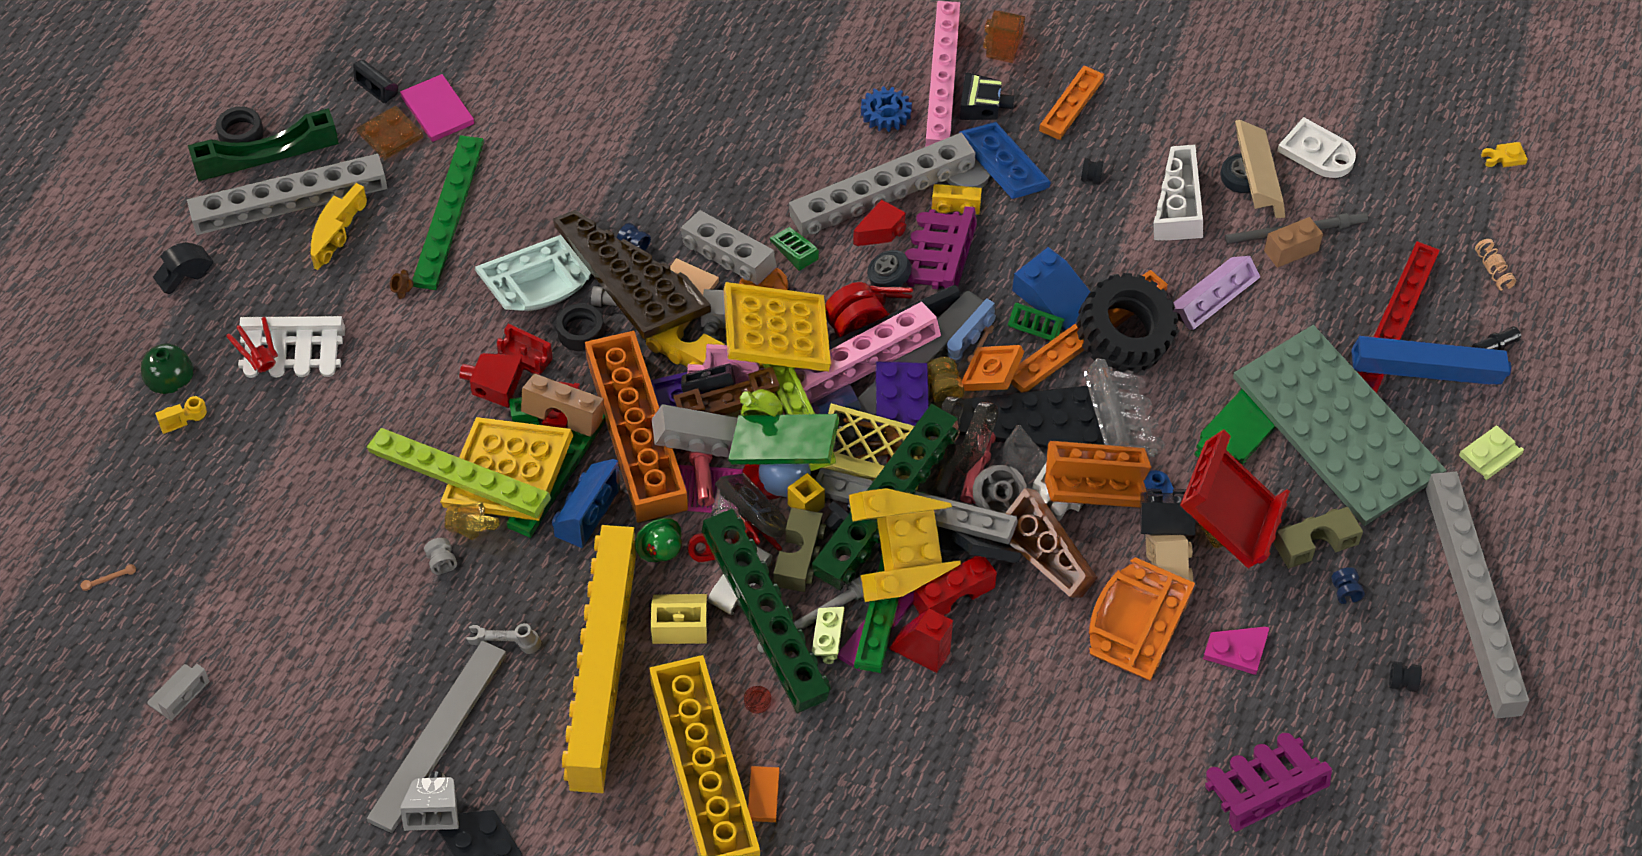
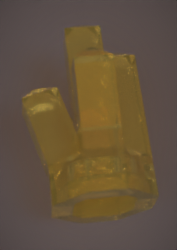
(469, 519)

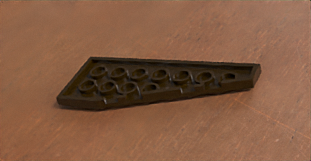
(641, 287)

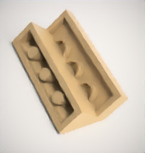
(1259, 167)

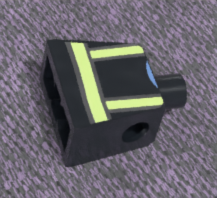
(983, 98)

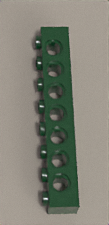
(932, 423)
(800, 693)

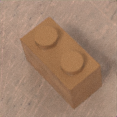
(1293, 242)

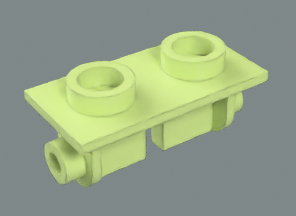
(828, 633)

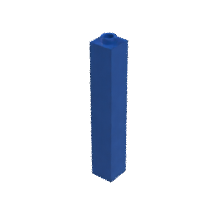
(1430, 360)

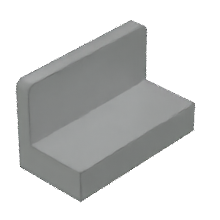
(179, 691)

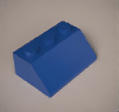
(587, 503)

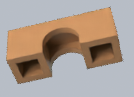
(581, 408)

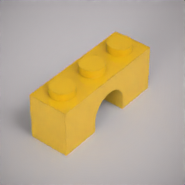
(680, 352)

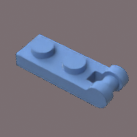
(971, 330)

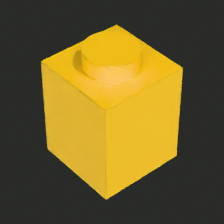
(806, 494)

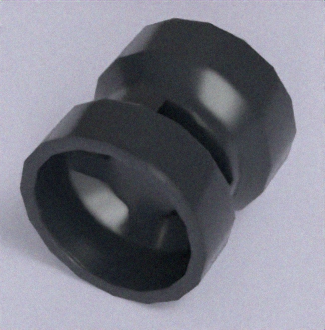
(1402, 677)

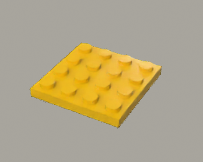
(776, 327)
(515, 450)

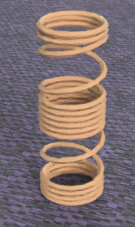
(1497, 261)

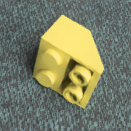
(679, 619)

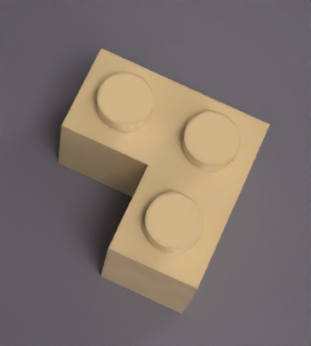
(1170, 553)

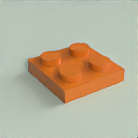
(992, 368)

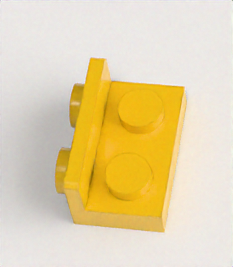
(955, 198)

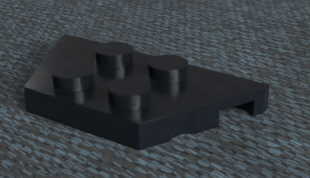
(480, 835)

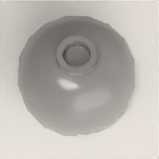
(997, 488)

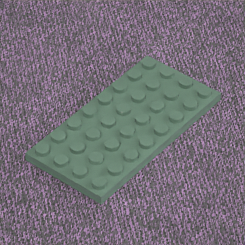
(1338, 424)

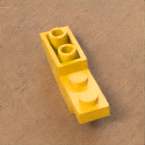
(331, 224)

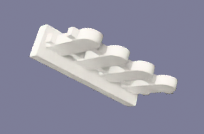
(299, 332)

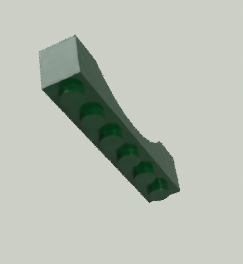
(218, 158)

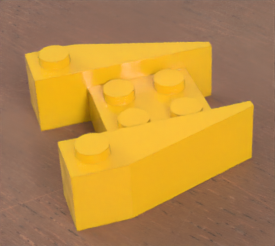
(906, 539)

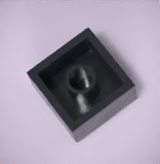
(1163, 514)

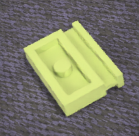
(1491, 452)

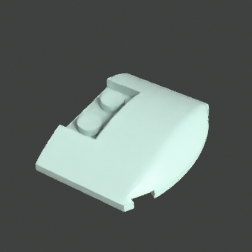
(535, 275)

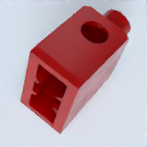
(494, 377)

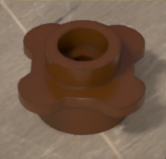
(401, 283)

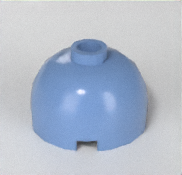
(780, 476)

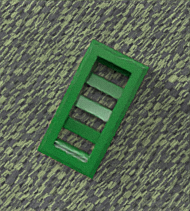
(798, 260)
(1033, 330)

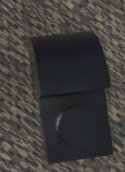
(181, 261)

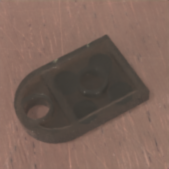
(752, 504)

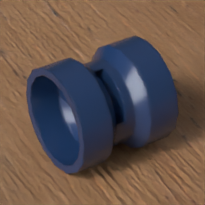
(631, 234)
(1347, 584)

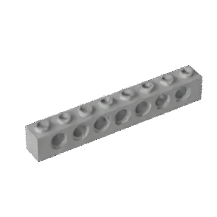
(884, 182)
(284, 194)

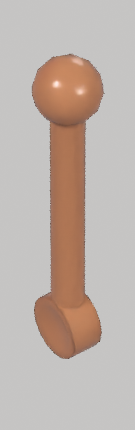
(987, 330)
(87, 585)

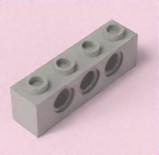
(728, 247)

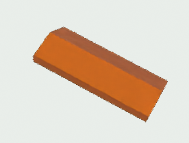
(1096, 473)

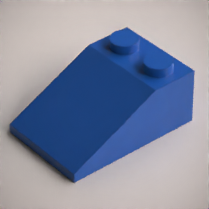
(1051, 287)

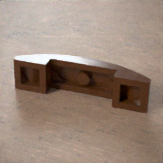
(727, 399)

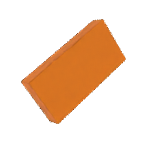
(763, 793)

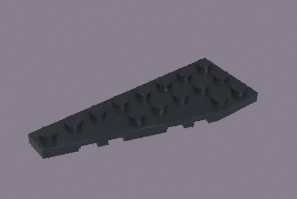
(1043, 414)

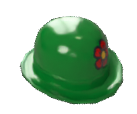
(659, 540)

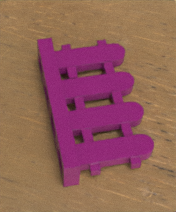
(952, 261)
(1275, 794)

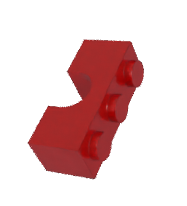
(971, 577)

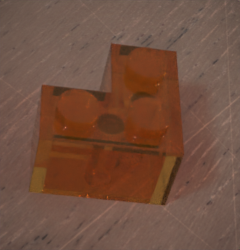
(1003, 35)

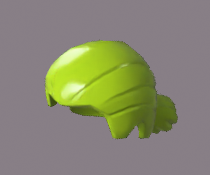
(760, 403)

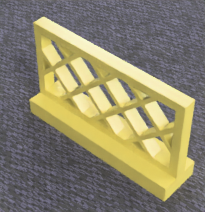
(860, 467)

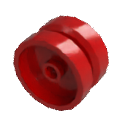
(853, 308)

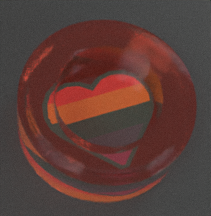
(757, 699)

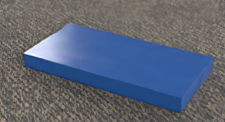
(1005, 161)

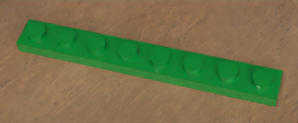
(447, 213)

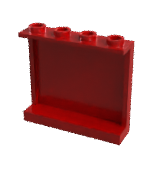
(1233, 503)

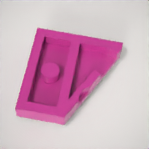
(1237, 648)

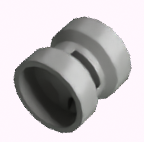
(440, 556)

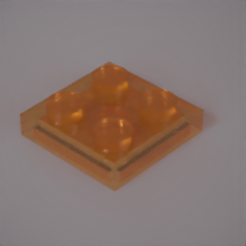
(390, 132)

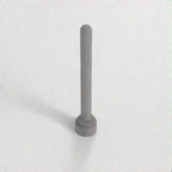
(855, 592)

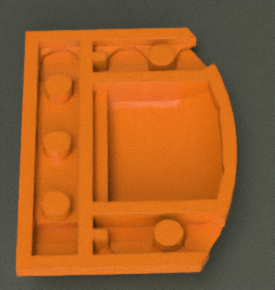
(1138, 617)

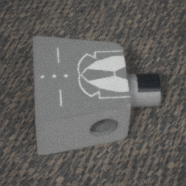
(430, 804)

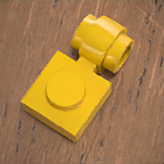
(176, 417)

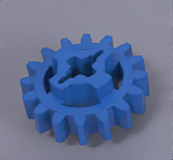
(886, 109)

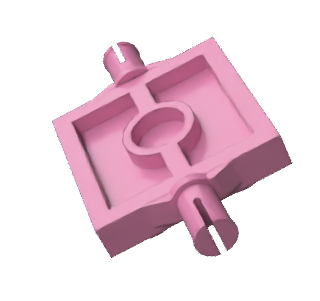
(717, 355)

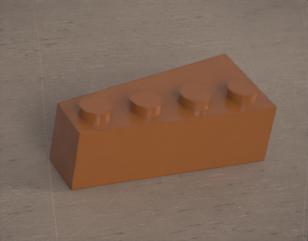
(1048, 545)

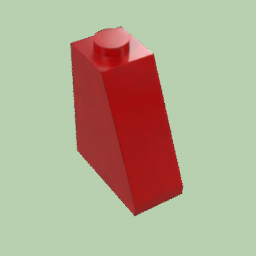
(925, 640)

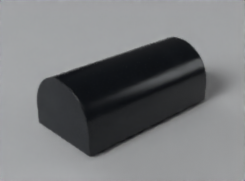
(374, 81)
(709, 379)

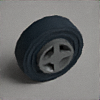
(1230, 174)
(889, 269)

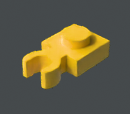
(1508, 154)

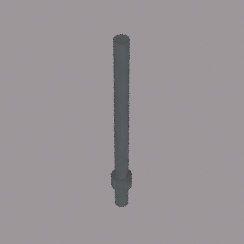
(1341, 221)

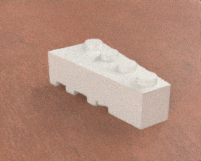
(1180, 205)

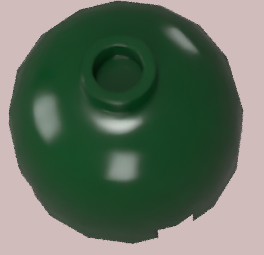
(166, 368)

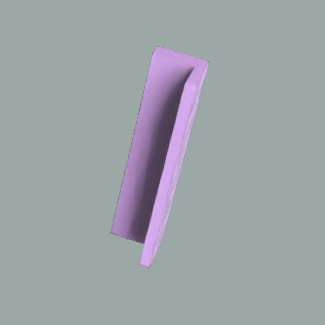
(1216, 290)

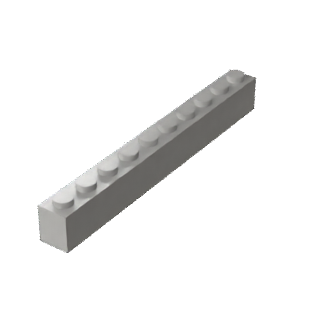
(1477, 596)

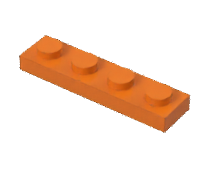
(1071, 102)

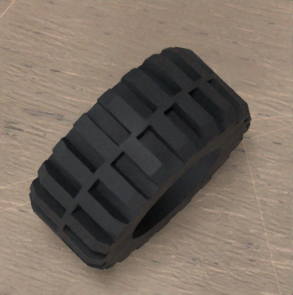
(1146, 303)

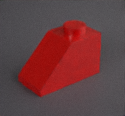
(880, 225)

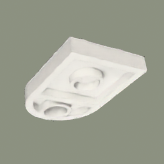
(1318, 149)

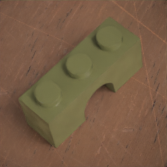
(1335, 527)
(795, 569)

